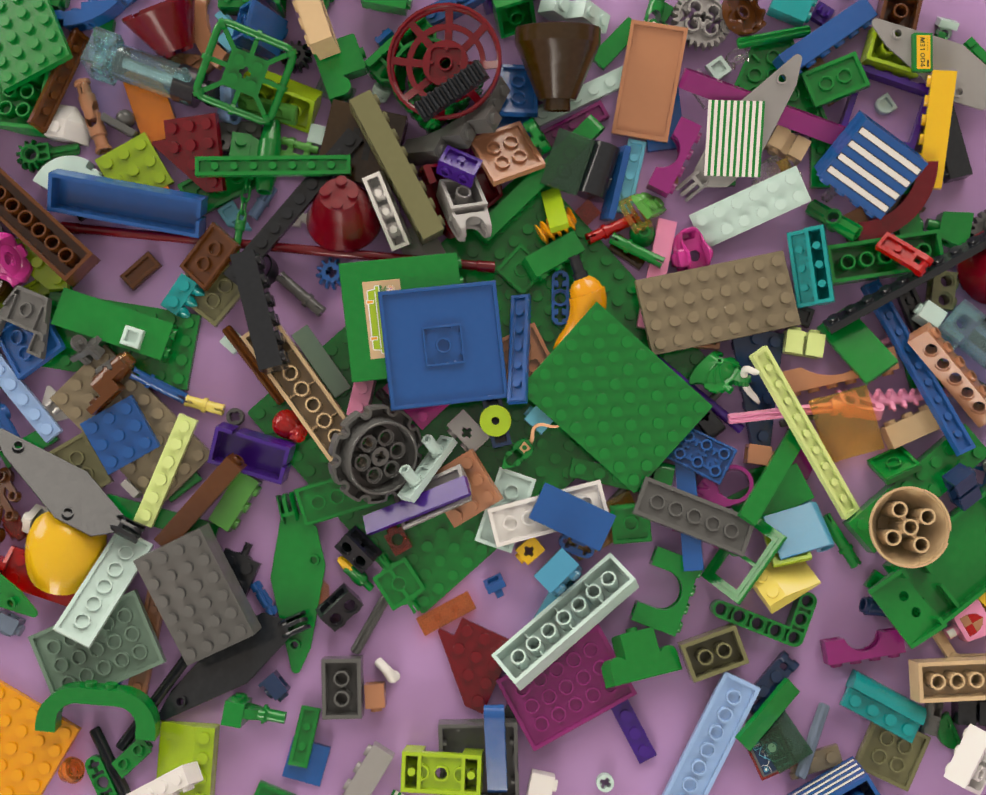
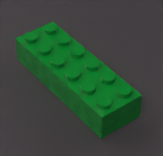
(862, 262)

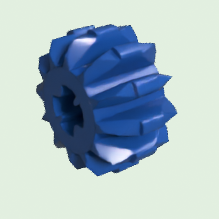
(325, 278)

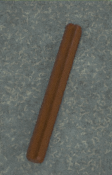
(251, 361)

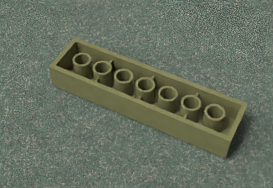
(394, 162)

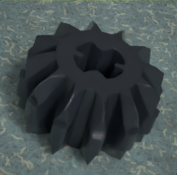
(303, 54)

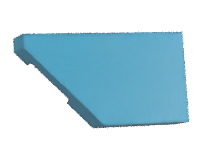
(229, 215)

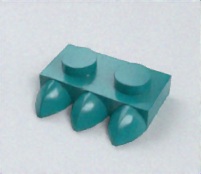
(181, 295)

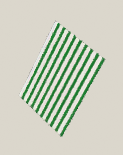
(734, 138)

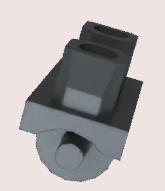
(86, 349)

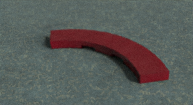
(907, 209)

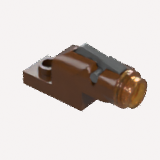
(108, 380)

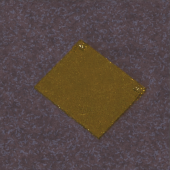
(847, 423)

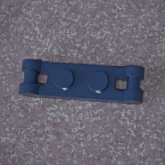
(772, 678)

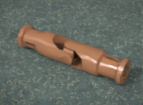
(92, 114)

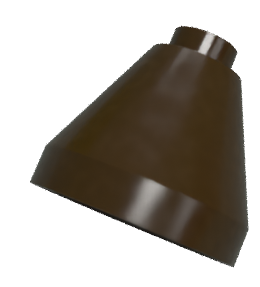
(557, 59)

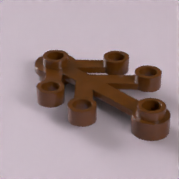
(6, 482)

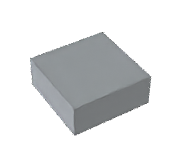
(131, 488)

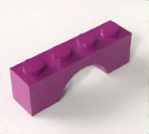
(664, 177)
(885, 643)

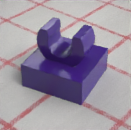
(821, 13)

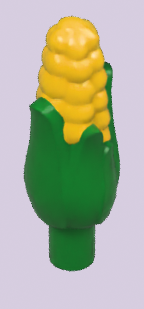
(357, 578)

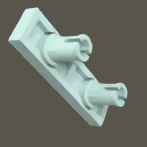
(421, 477)

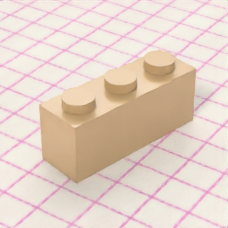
(909, 427)

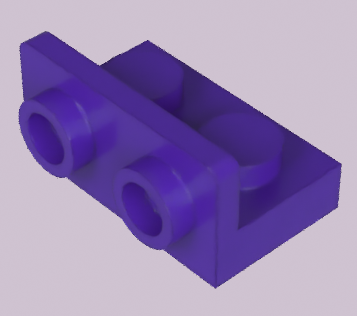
(458, 166)

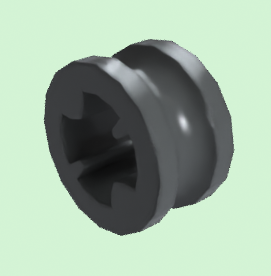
(235, 422)

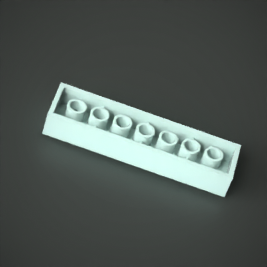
(565, 621)

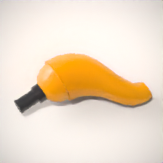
(583, 295)

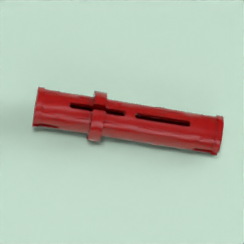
(604, 231)

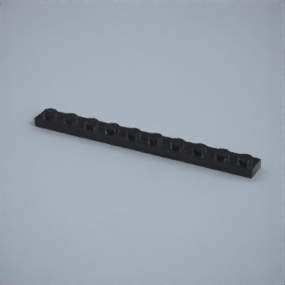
(296, 202)
(905, 283)

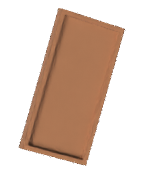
(649, 81)

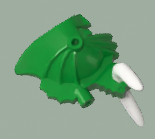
(720, 375)

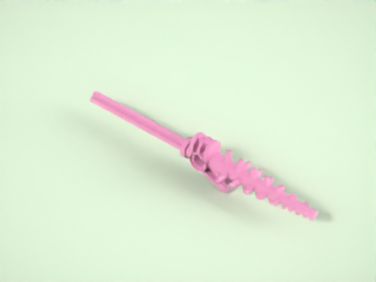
(878, 399)

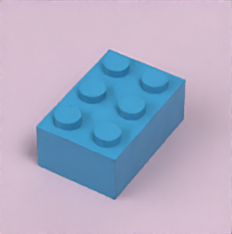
(559, 573)

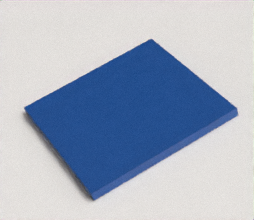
(442, 345)

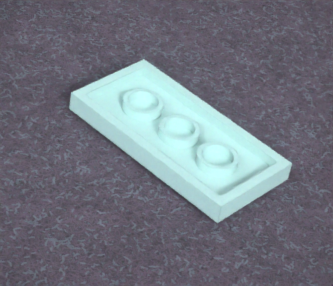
(512, 488)

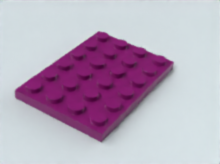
(566, 691)

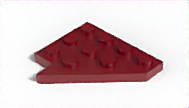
(191, 138)
(471, 661)

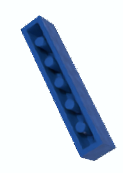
(829, 35)

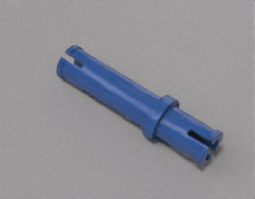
(158, 385)

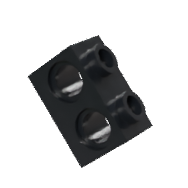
(358, 549)
(336, 604)

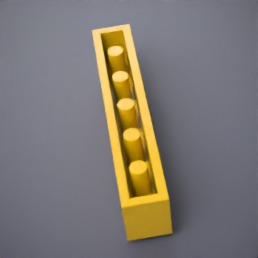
(937, 119)

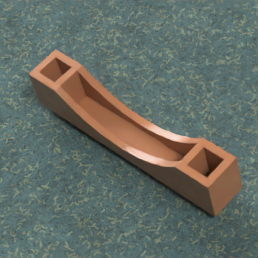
(802, 379)

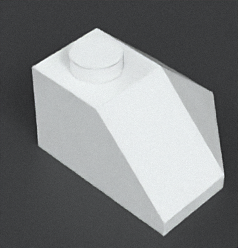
(68, 127)

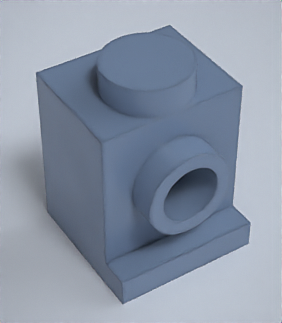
(11, 624)

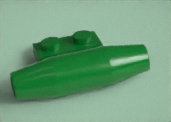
(268, 145)

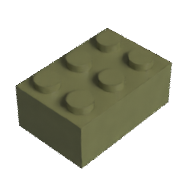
(713, 652)

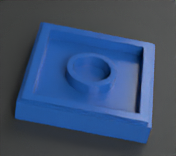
(316, 766)

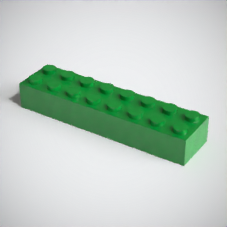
(935, 463)

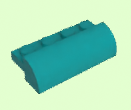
(811, 266)
(883, 706)

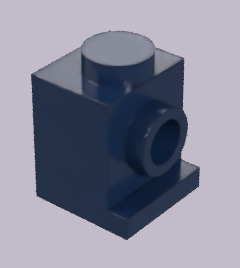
(275, 686)

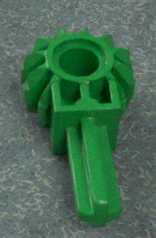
(44, 153)

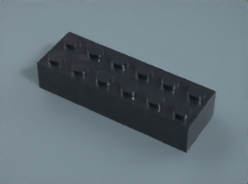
(259, 311)

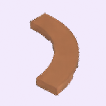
(203, 32)

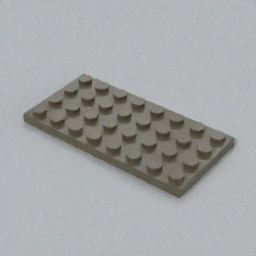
(717, 303)
(74, 399)

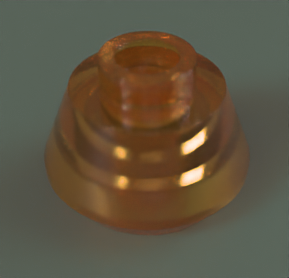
(71, 770)

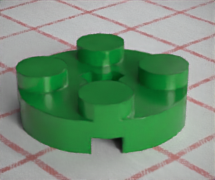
(537, 136)

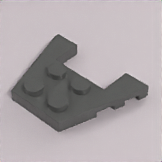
(30, 312)

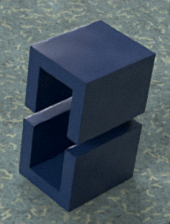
(962, 486)

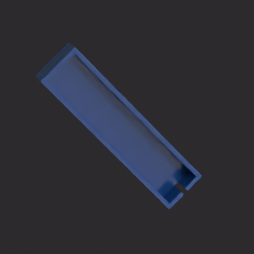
(127, 203)

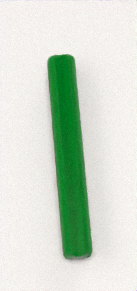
(773, 37)

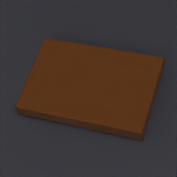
(210, 256)

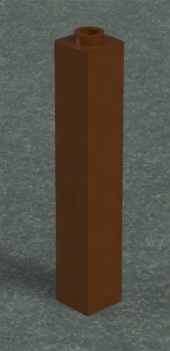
(202, 499)

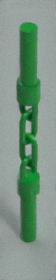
(241, 224)

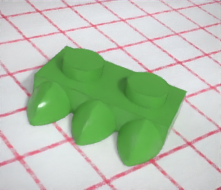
(648, 205)

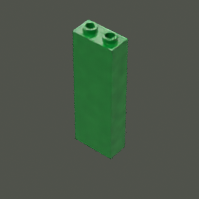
(107, 320)

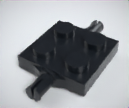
(243, 566)

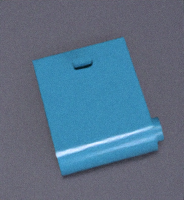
(803, 528)

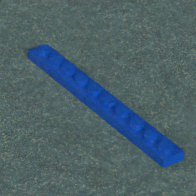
(922, 375)

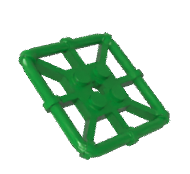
(239, 60)

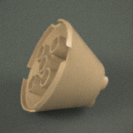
(909, 527)

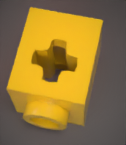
(538, 549)

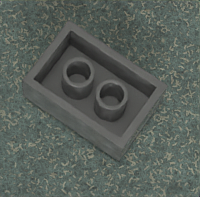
(342, 687)

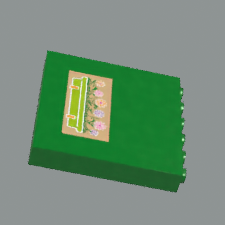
(359, 291)

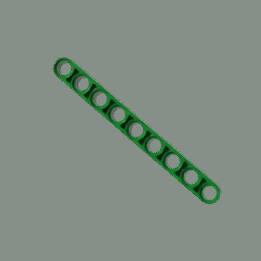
(530, 187)

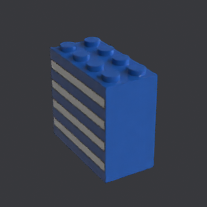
(869, 166)
(842, 779)

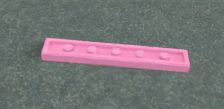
(662, 246)

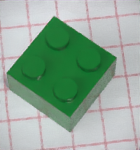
(511, 14)

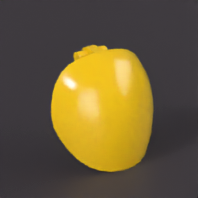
(60, 555)

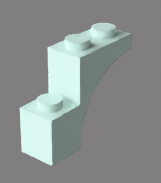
(574, 11)

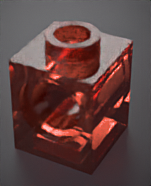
(398, 549)

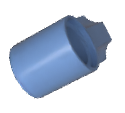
(227, 95)

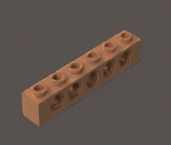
(943, 371)

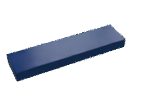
(613, 194)

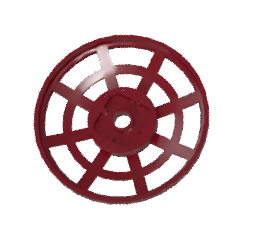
(437, 53)

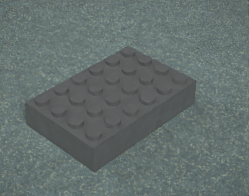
(197, 594)

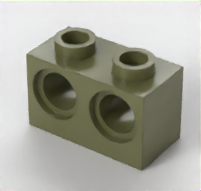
(936, 289)

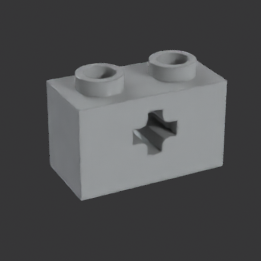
(463, 421)

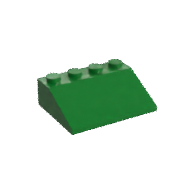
(19, 104)

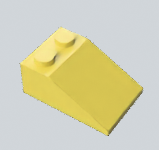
(784, 584)

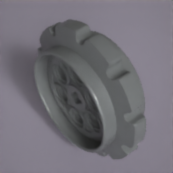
(374, 453)

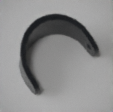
(273, 271)

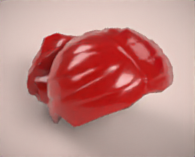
(289, 426)

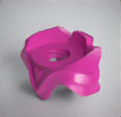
(685, 242)
(13, 261)

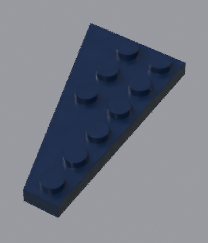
(758, 431)

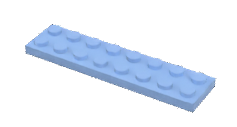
(713, 736)

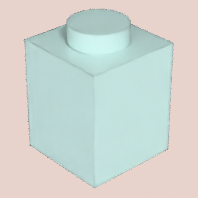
(928, 312)

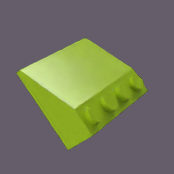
(187, 743)

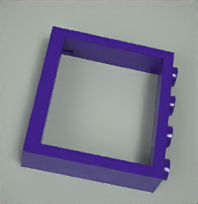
(898, 82)

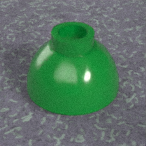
(643, 238)

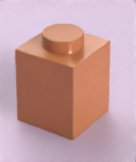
(757, 454)
(375, 695)

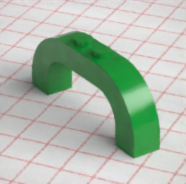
(104, 694)

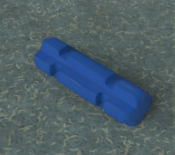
(264, 598)

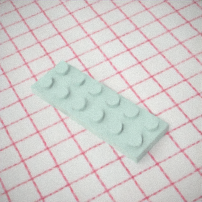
(751, 207)
(101, 590)

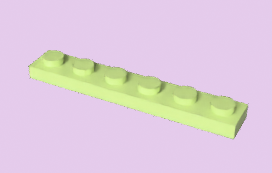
(166, 470)

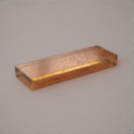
(446, 613)

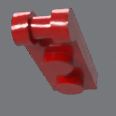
(904, 253)

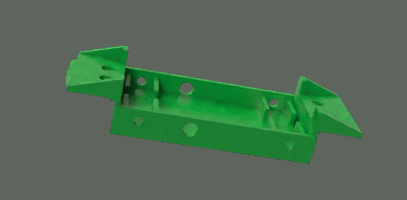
(942, 587)

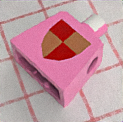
(968, 624)

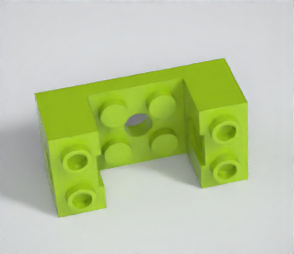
(462, 769)

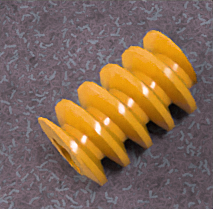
(544, 230)

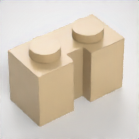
(787, 144)

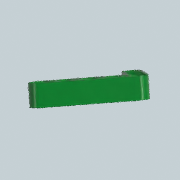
(784, 630)

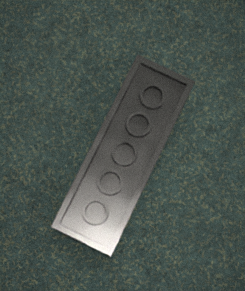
(693, 516)

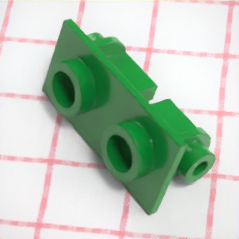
(132, 757)

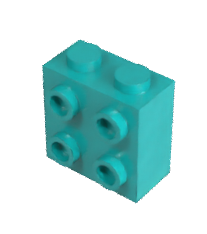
(791, 11)

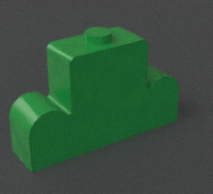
(342, 67)
(638, 658)

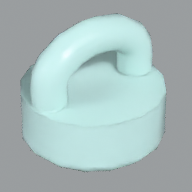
(382, 93)

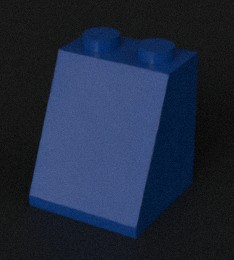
(260, 17)

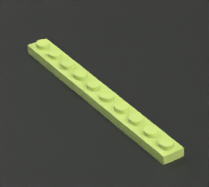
(804, 432)

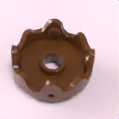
(752, 16)

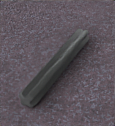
(369, 625)

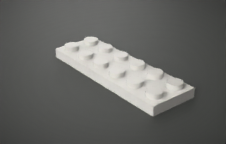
(511, 520)

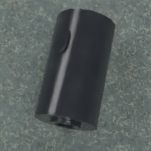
(599, 172)

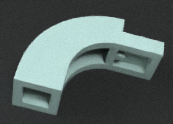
(69, 163)

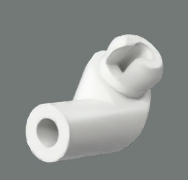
(390, 674)

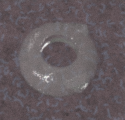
(731, 56)

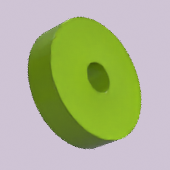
(498, 412)

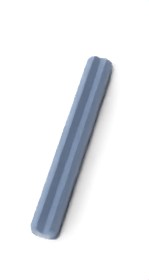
(813, 739)

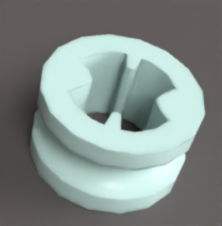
(603, 776)

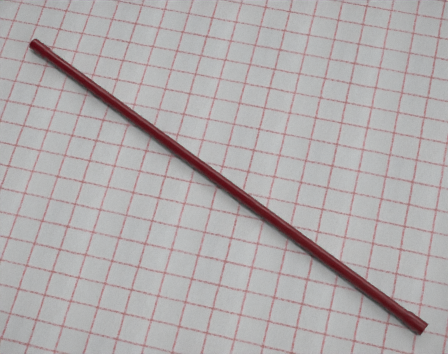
(77, 228)

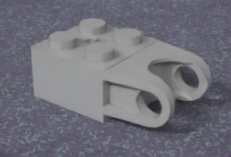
(464, 208)

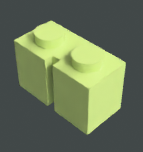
(803, 343)

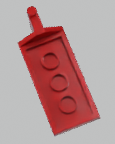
(14, 569)

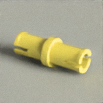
(204, 405)

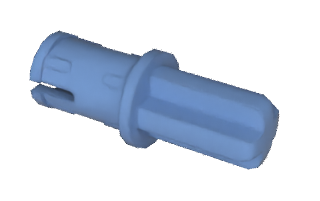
(261, 204)

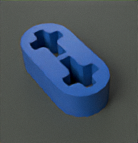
(574, 549)

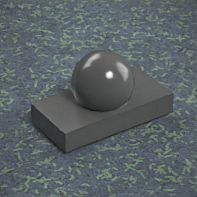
(122, 123)

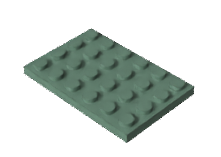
(119, 652)

